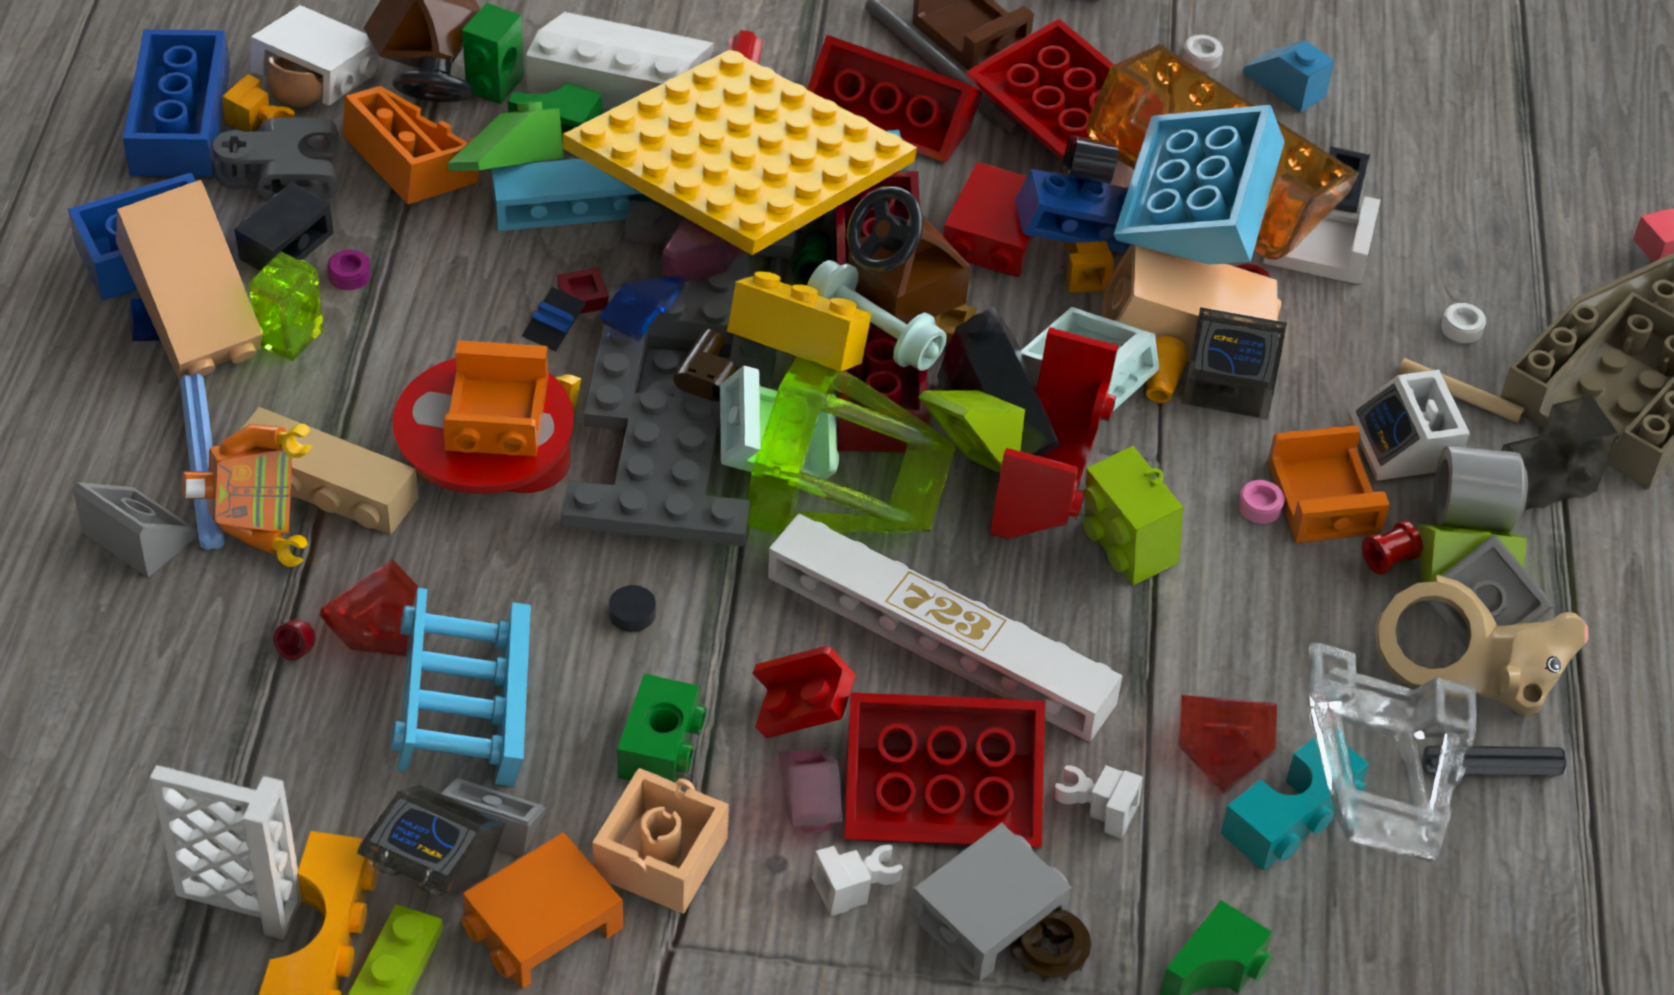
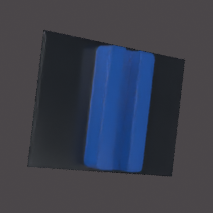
(553, 319)

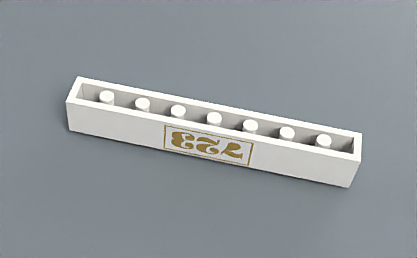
(943, 626)

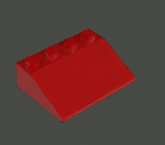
(1046, 83)
(943, 768)

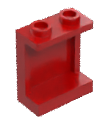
(986, 221)

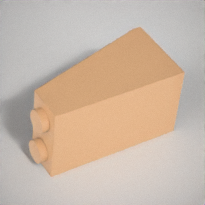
(188, 280)
(1166, 293)

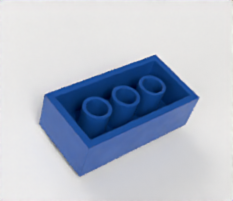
(176, 102)

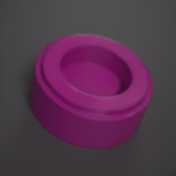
(349, 269)

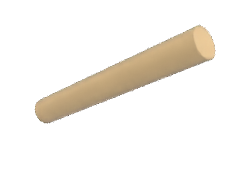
(1470, 393)

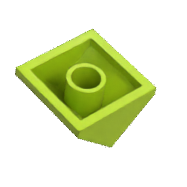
(977, 423)

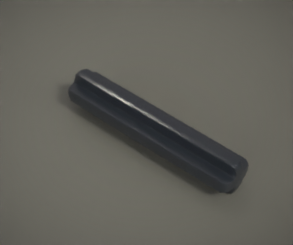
(1503, 760)

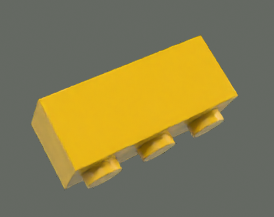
(799, 321)

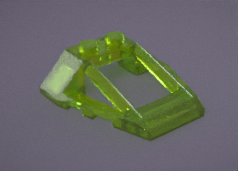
(787, 440)

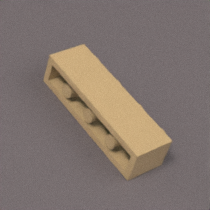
(348, 477)

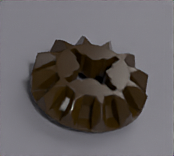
(1061, 928)

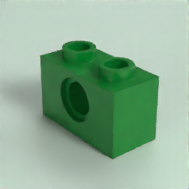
(493, 52)
(659, 708)

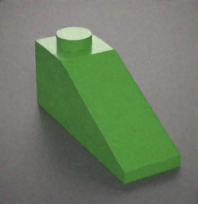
(514, 139)

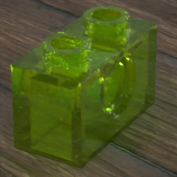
(287, 305)

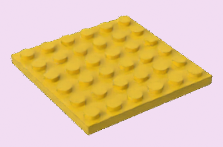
(740, 150)

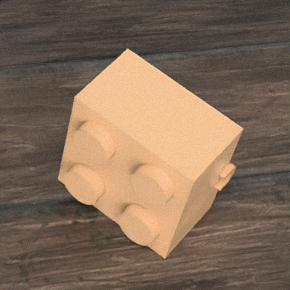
(661, 840)

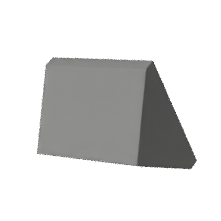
(131, 525)

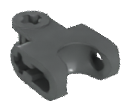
(279, 156)

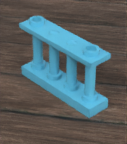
(507, 672)

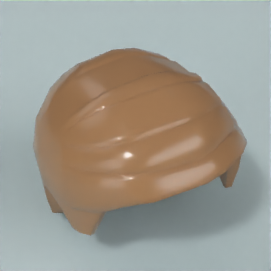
(293, 83)

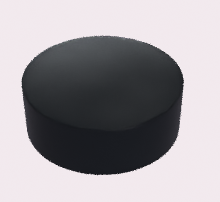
(632, 608)

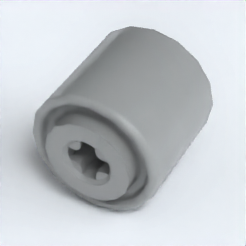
(1480, 488)

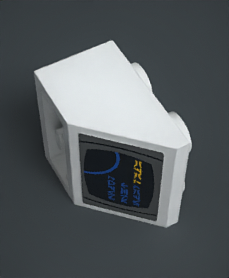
(1408, 425)

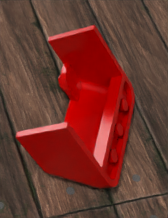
(1074, 389)

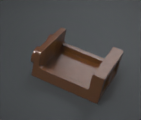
(971, 28)

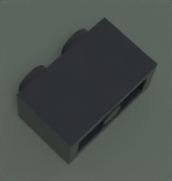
(287, 223)

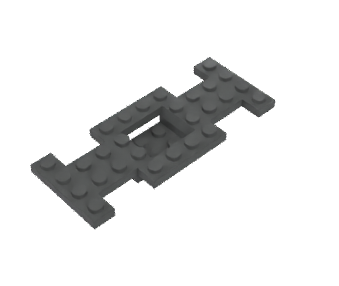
(668, 431)

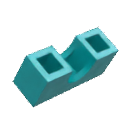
(1273, 824)

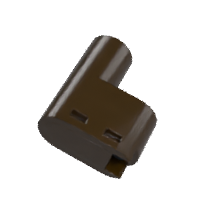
(703, 368)

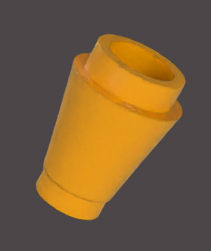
(1172, 362)

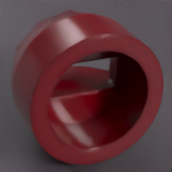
(288, 637)

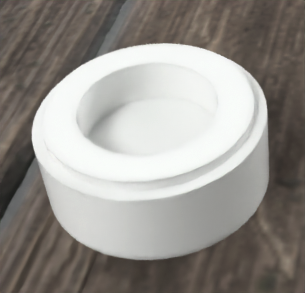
(1203, 52)
(1463, 323)

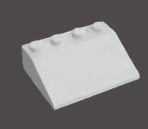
(608, 57)

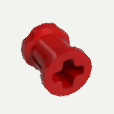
(1392, 547)

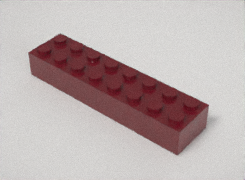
(878, 366)

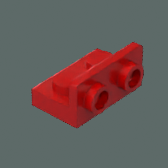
(803, 691)

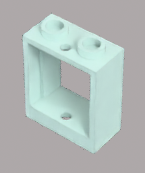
(1135, 357)

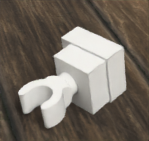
(1111, 798)
(846, 879)

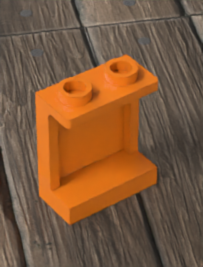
(497, 398)
(1325, 485)
(540, 908)

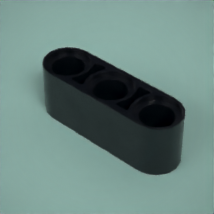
(1090, 159)

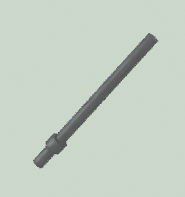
(986, 106)

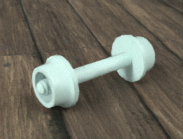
(917, 343)

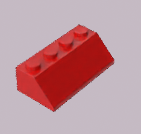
(896, 95)

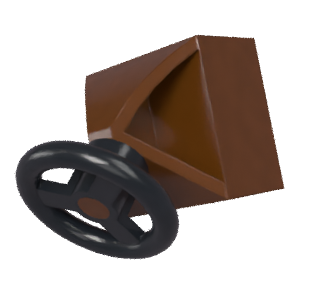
(426, 38)
(905, 262)

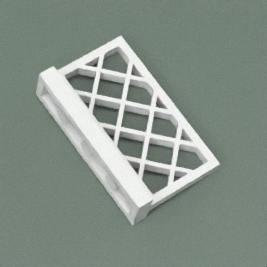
(266, 848)

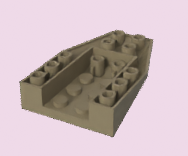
(1622, 354)

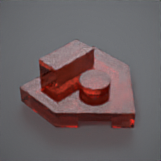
(372, 610)
(1226, 736)

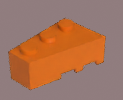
(404, 145)

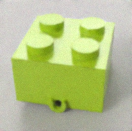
(1132, 515)

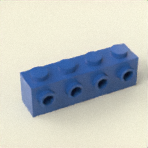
(1070, 209)

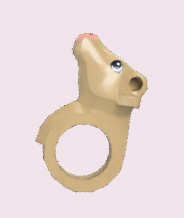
(1501, 662)

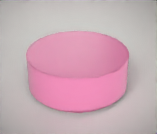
(1261, 501)

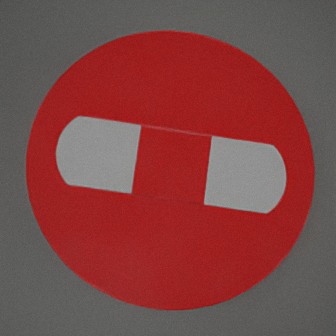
(421, 440)

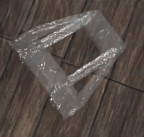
(1429, 711)

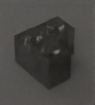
(1569, 453)

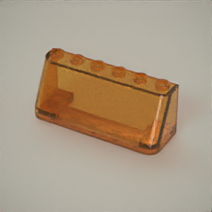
(1162, 83)

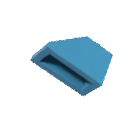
(1293, 73)

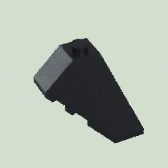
(988, 359)

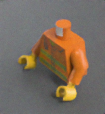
(251, 487)

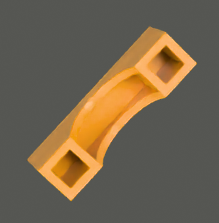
(334, 884)

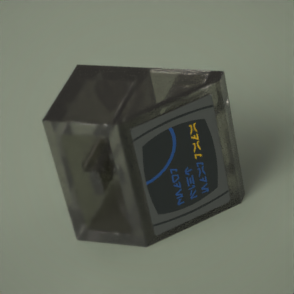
(1234, 363)
(432, 841)

